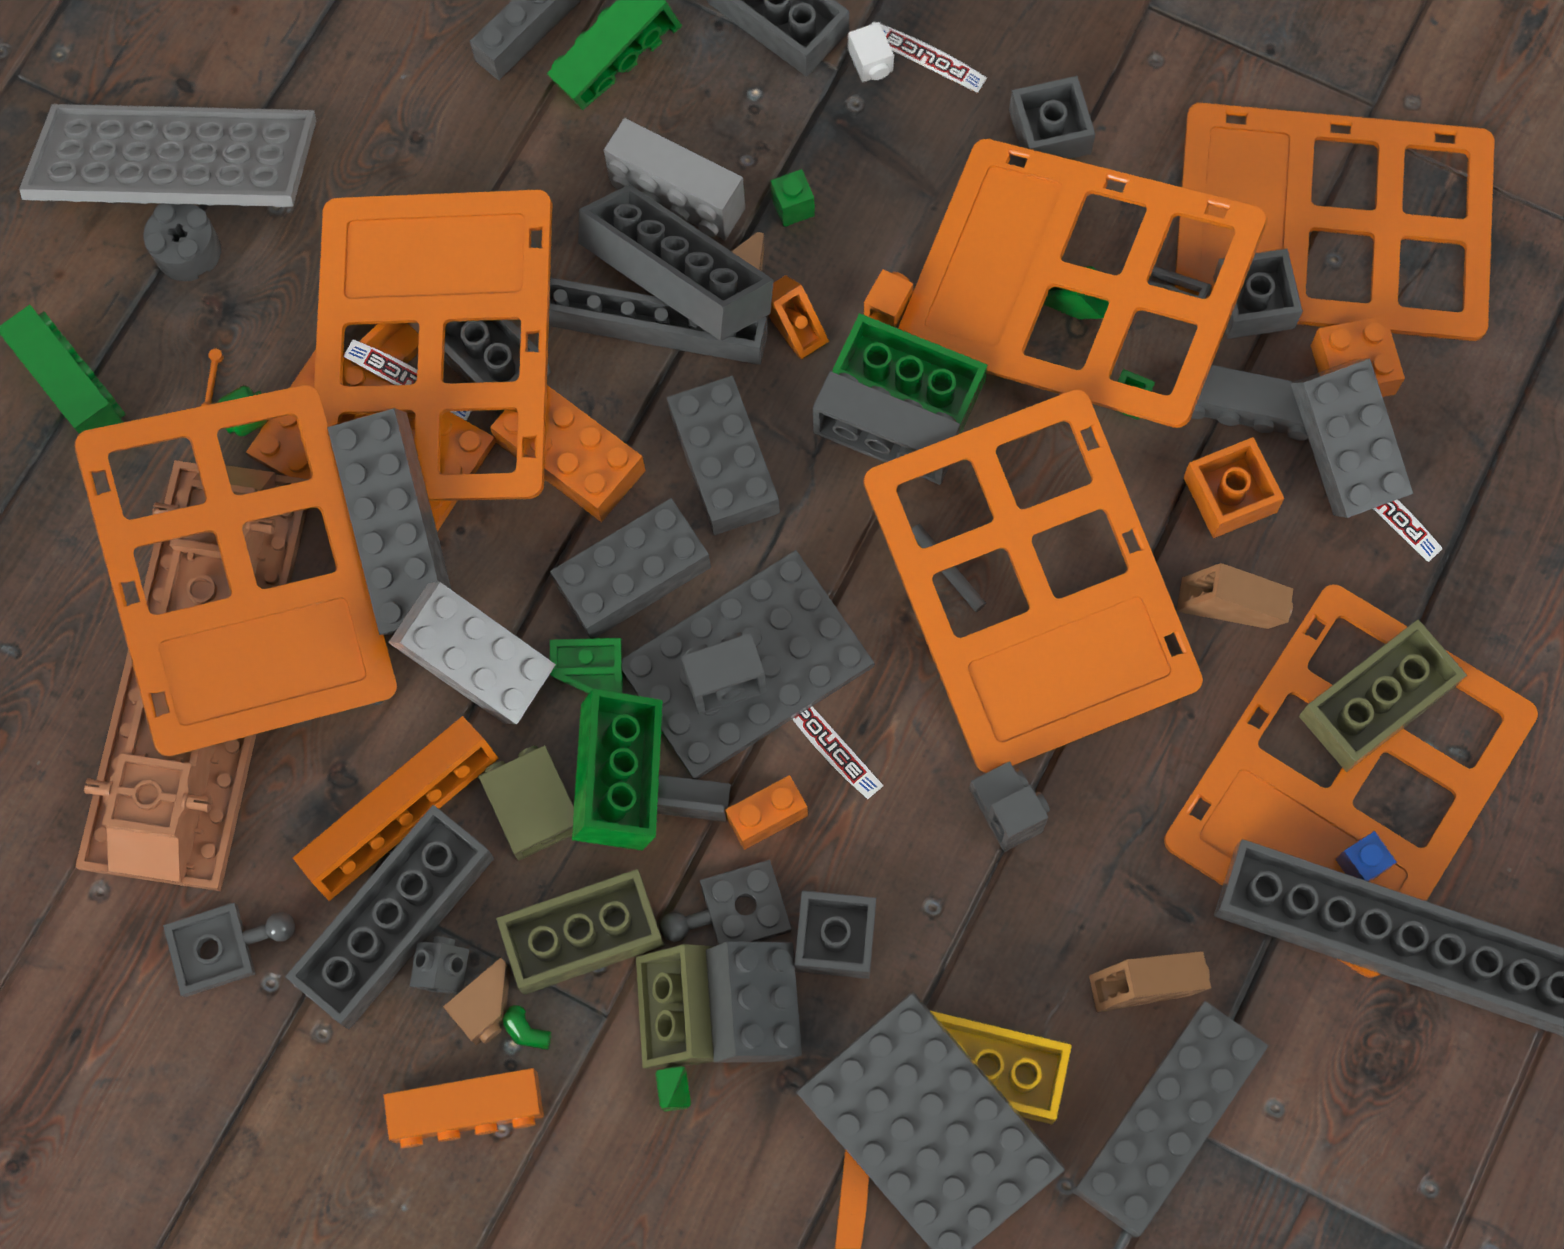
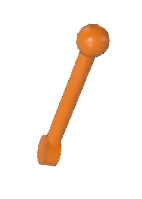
(216, 357)

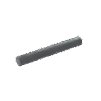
(952, 574)

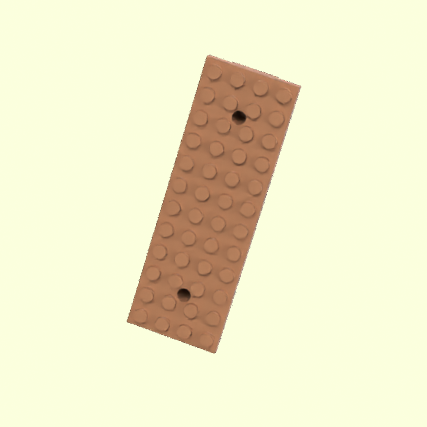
(180, 812)

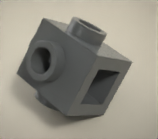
(439, 966)

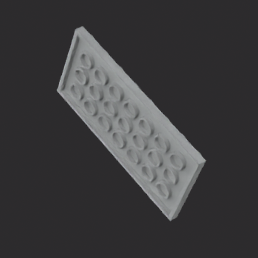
(169, 155)

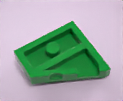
(588, 663)

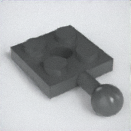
(720, 897)
(233, 957)

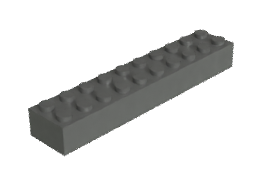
(1395, 935)

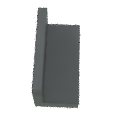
(693, 798)

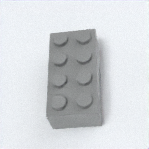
(675, 178)
(472, 653)

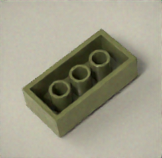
(1382, 695)
(579, 932)

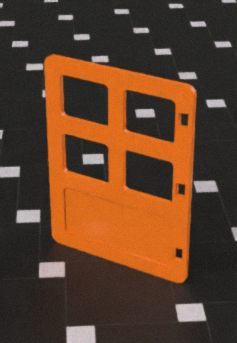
(1272, 168)
(1006, 250)
(431, 266)
(261, 652)
(1066, 660)
(1283, 810)

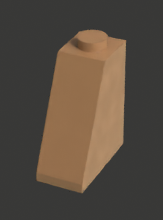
(1235, 597)
(1150, 980)

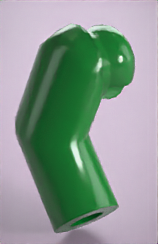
(521, 1032)

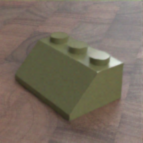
(674, 1007)

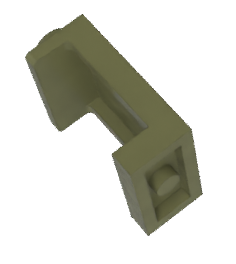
(529, 801)

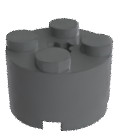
(182, 241)

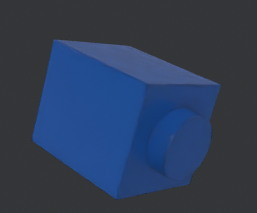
(1366, 858)

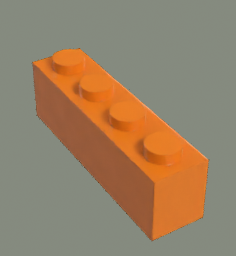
(463, 1106)

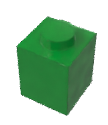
(792, 198)

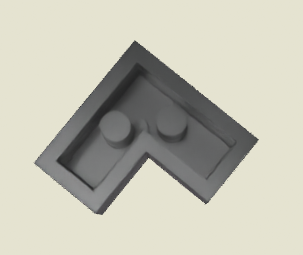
(1010, 805)

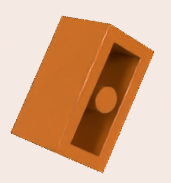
(766, 812)

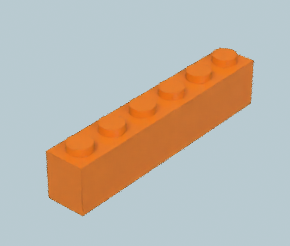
(395, 808)

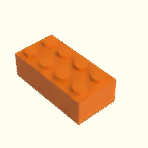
(579, 455)

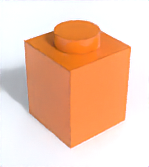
(888, 298)

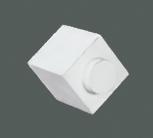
(871, 52)

